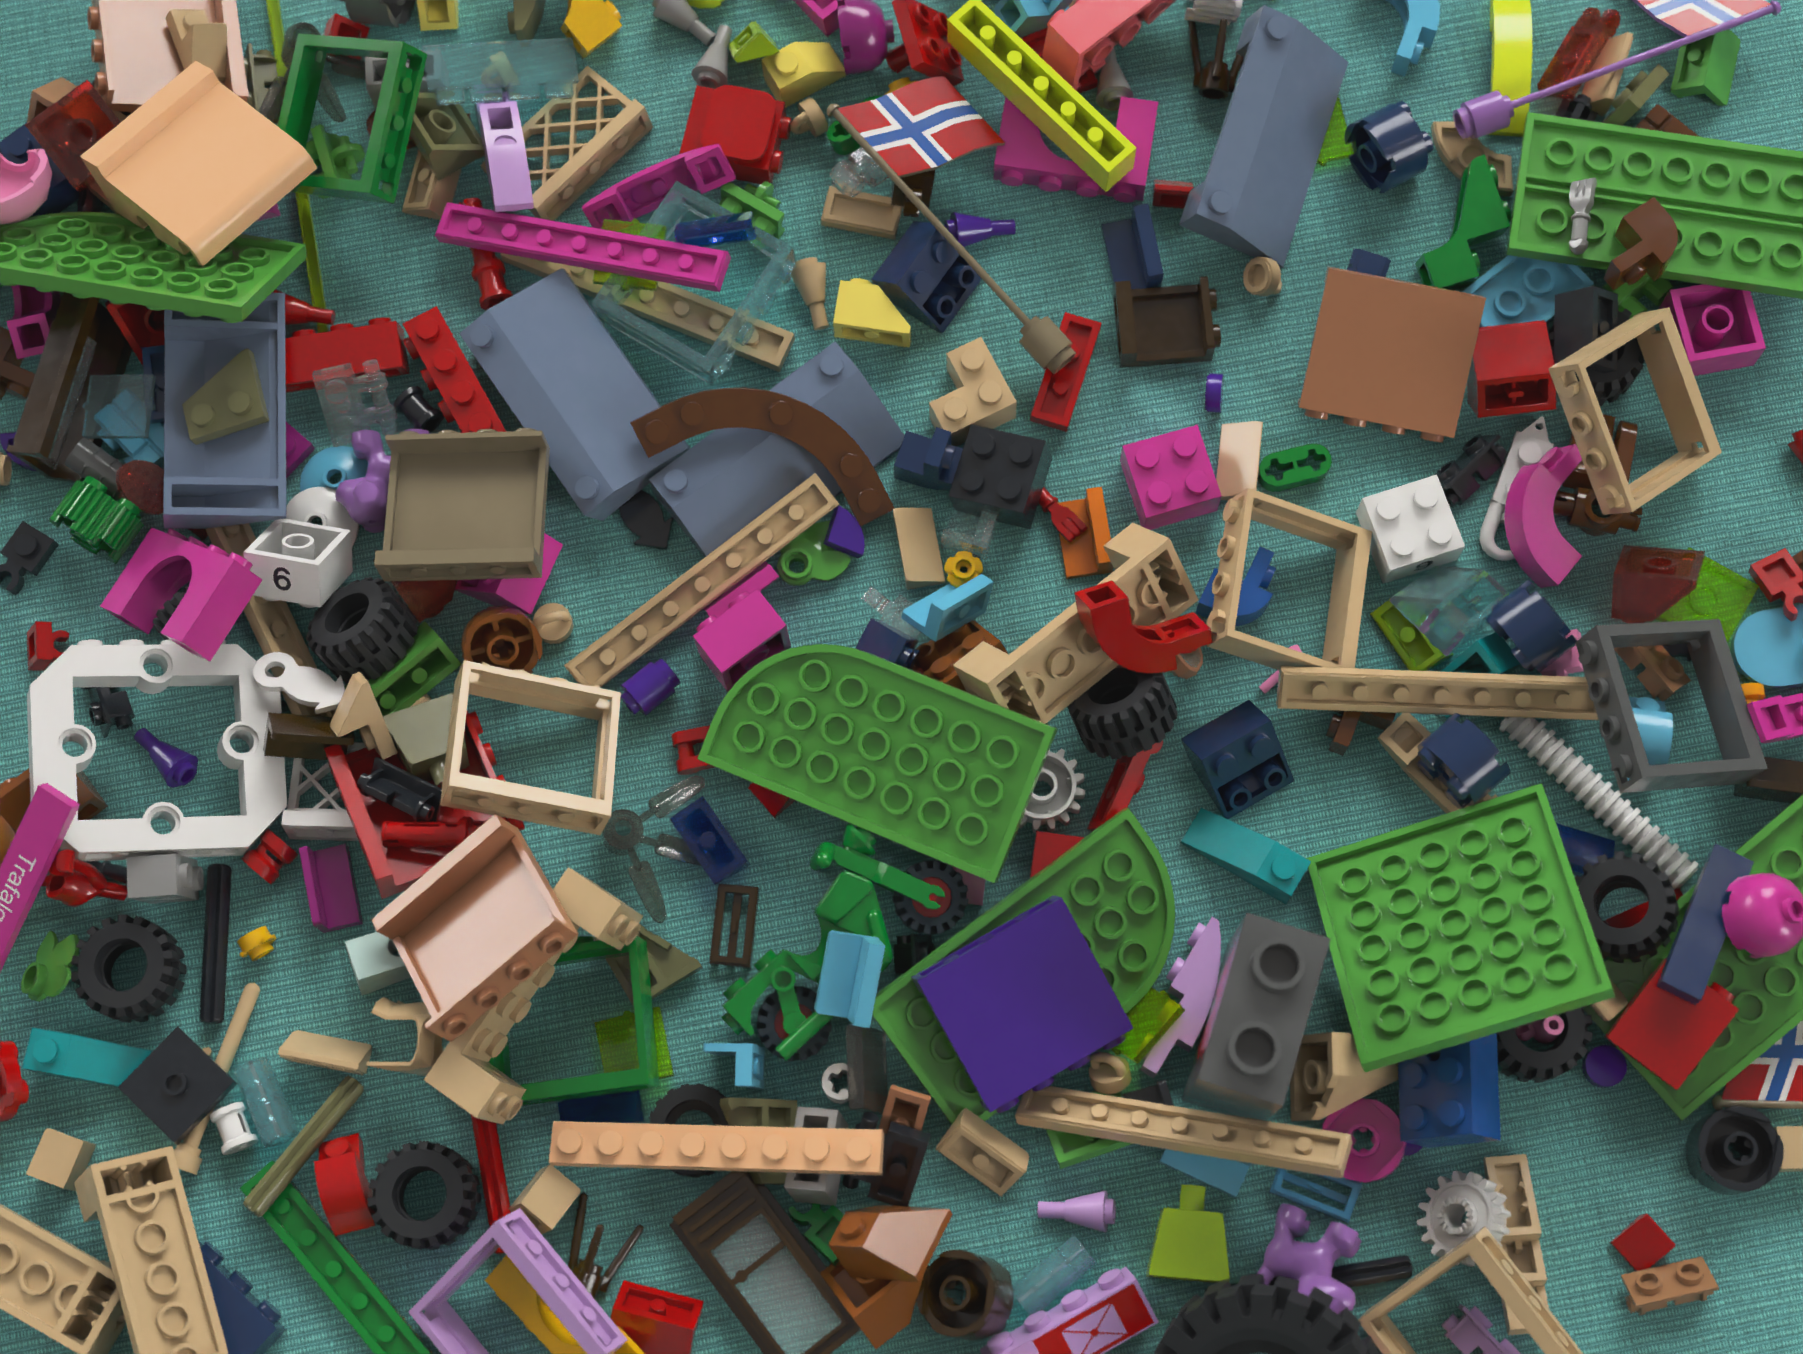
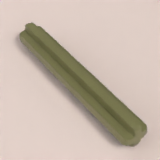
(303, 1146)

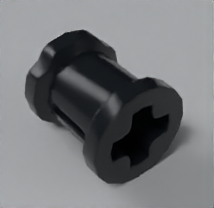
(418, 410)

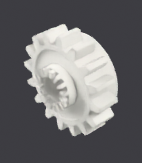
(1054, 806)
(1451, 1202)

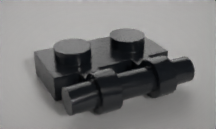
(902, 1161)

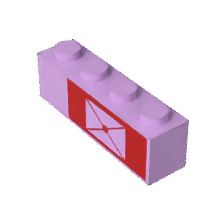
(1083, 1321)

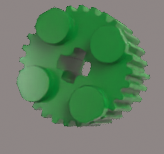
(98, 519)

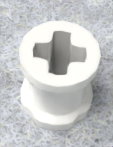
(836, 1071)
(233, 1128)

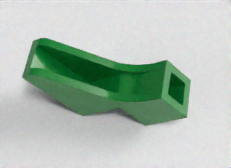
(1477, 219)

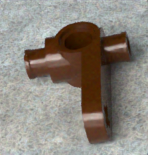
(1578, 505)

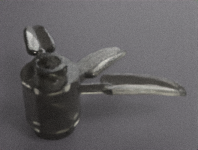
(327, 95)
(665, 845)

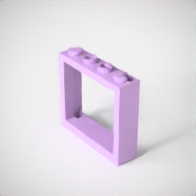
(541, 1268)

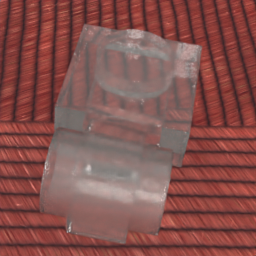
(853, 175)

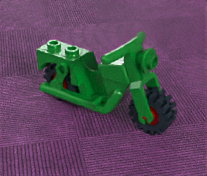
(926, 898)

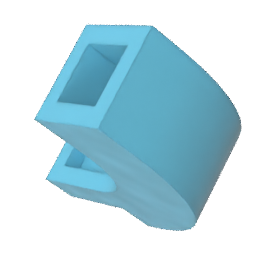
(1419, 25)

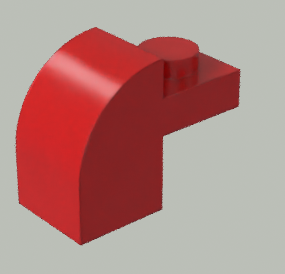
(344, 1184)

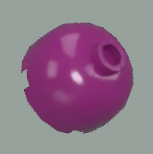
(863, 35)

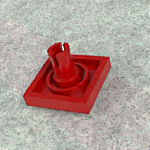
(924, 43)

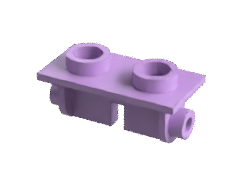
(1472, 1332)

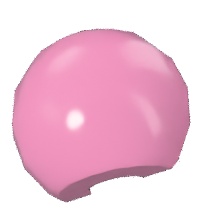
(23, 186)

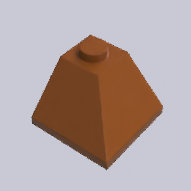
(889, 1241)
(876, 1305)

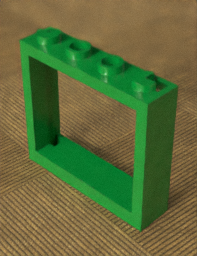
(391, 120)
(642, 1078)

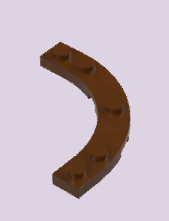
(775, 414)

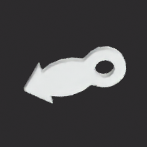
(300, 683)

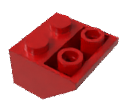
(1511, 370)

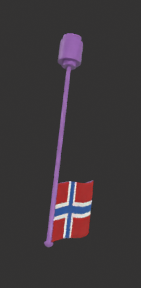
(1685, 17)

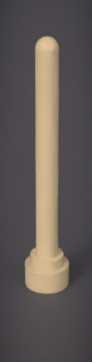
(187, 1152)

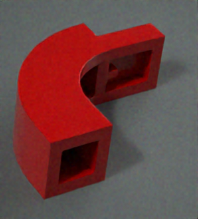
(1143, 649)

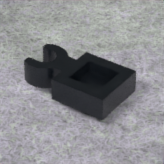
(25, 552)

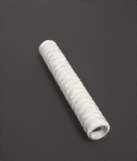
(1600, 797)

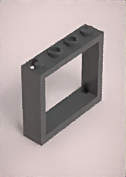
(1720, 690)

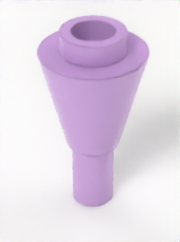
(1088, 1210)

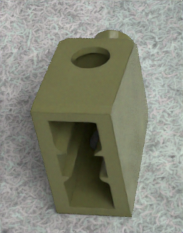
(422, 738)

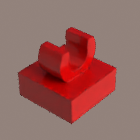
(41, 645)

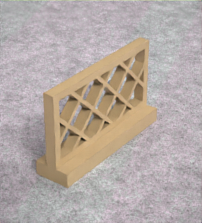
(586, 160)

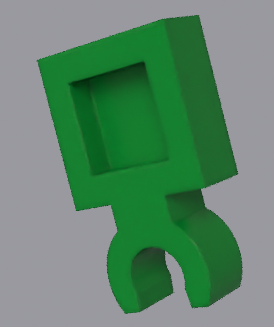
(821, 1228)

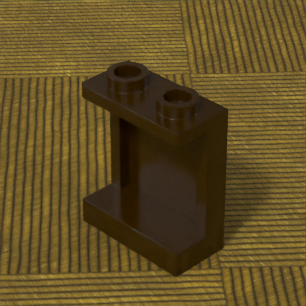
(1165, 324)

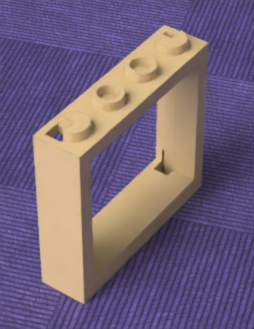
(1677, 395)
(1346, 591)
(526, 801)
(1501, 1274)

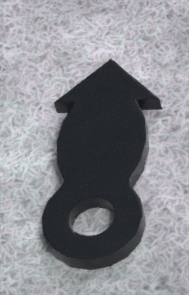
(646, 520)

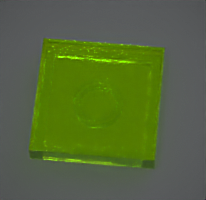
(1717, 596)

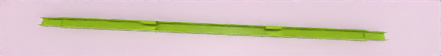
(303, 200)

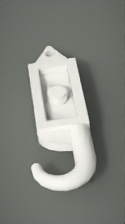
(1525, 449)

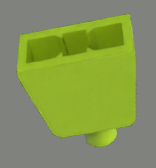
(1190, 1241)

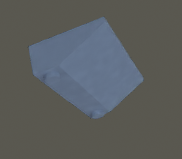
(1268, 138)
(574, 386)
(746, 470)
(241, 473)

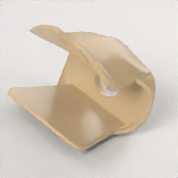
(428, 1043)

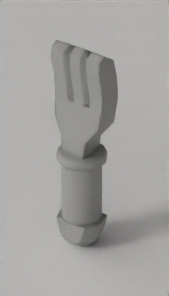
(1581, 200)

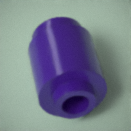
(649, 687)

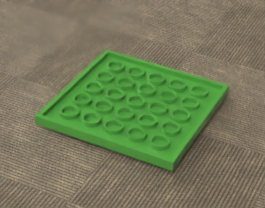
(1457, 928)

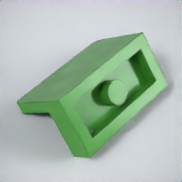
(1707, 67)

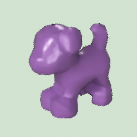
(367, 496)
(1310, 1261)

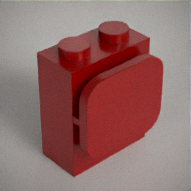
(744, 124)
(1669, 1032)

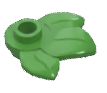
(819, 560)
(51, 970)

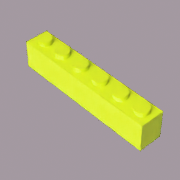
(1041, 93)

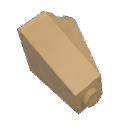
(1331, 1076)

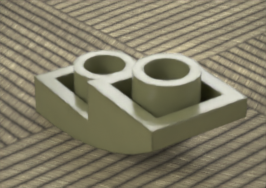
(525, 18)

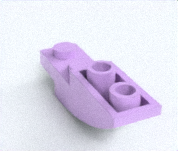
(505, 155)
(1195, 985)

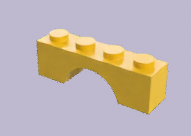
(590, 24)
(535, 1313)

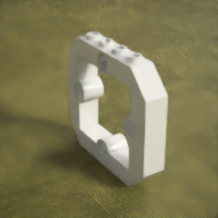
(99, 665)

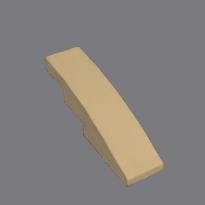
(1522, 1243)

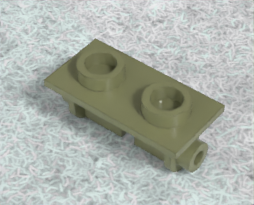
(259, 71)

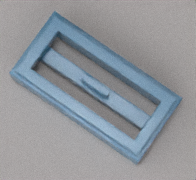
(1349, 1201)

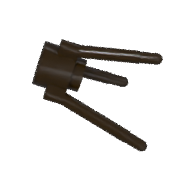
(1215, 78)
(586, 1270)

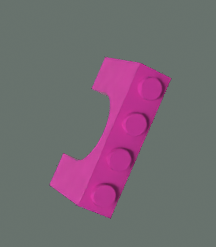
(1030, 162)
(211, 605)

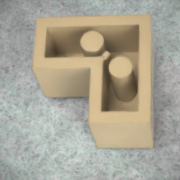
(980, 394)

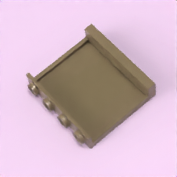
(465, 506)

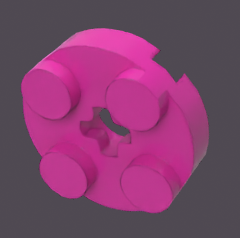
(1387, 1150)

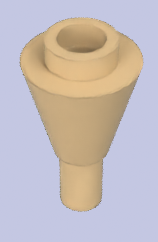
(811, 283)

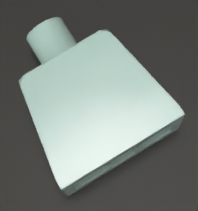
(374, 962)

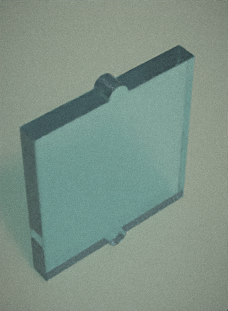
(119, 406)

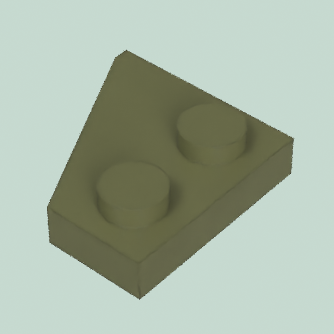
(227, 401)

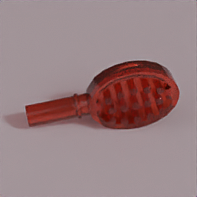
(143, 486)

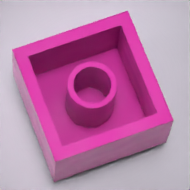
(1716, 327)
(1170, 478)
(741, 637)

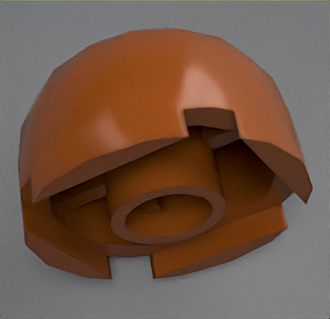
(502, 639)

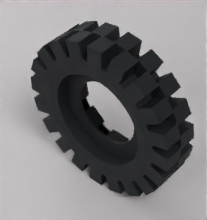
(1263, 1320)

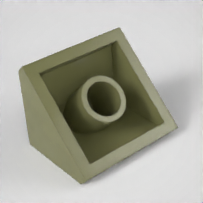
(444, 135)

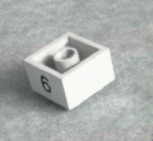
(1410, 528)
(300, 561)

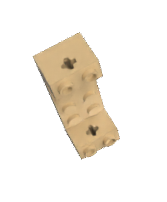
(1062, 657)
(463, 1066)
(153, 1253)
(57, 1287)

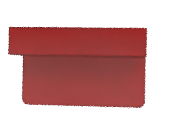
(657, 1318)

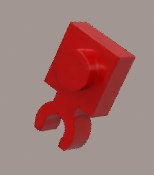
(1780, 578)

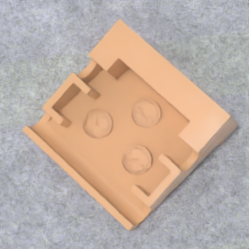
(196, 164)

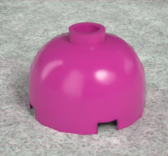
(1764, 914)

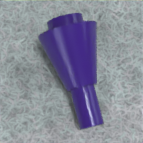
(973, 229)
(173, 763)

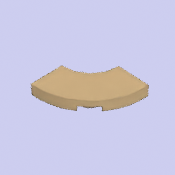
(1459, 153)

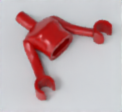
(79, 885)

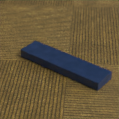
(1702, 926)

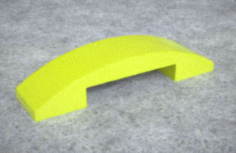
(1511, 57)

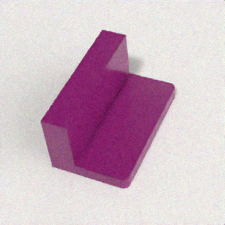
(331, 888)

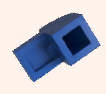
(1252, 599)

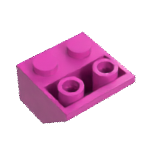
(517, 592)

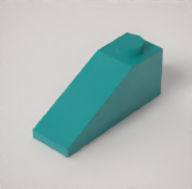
(1247, 854)
(81, 1057)

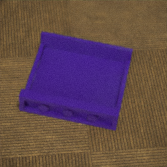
(1024, 1004)

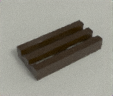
(731, 959)

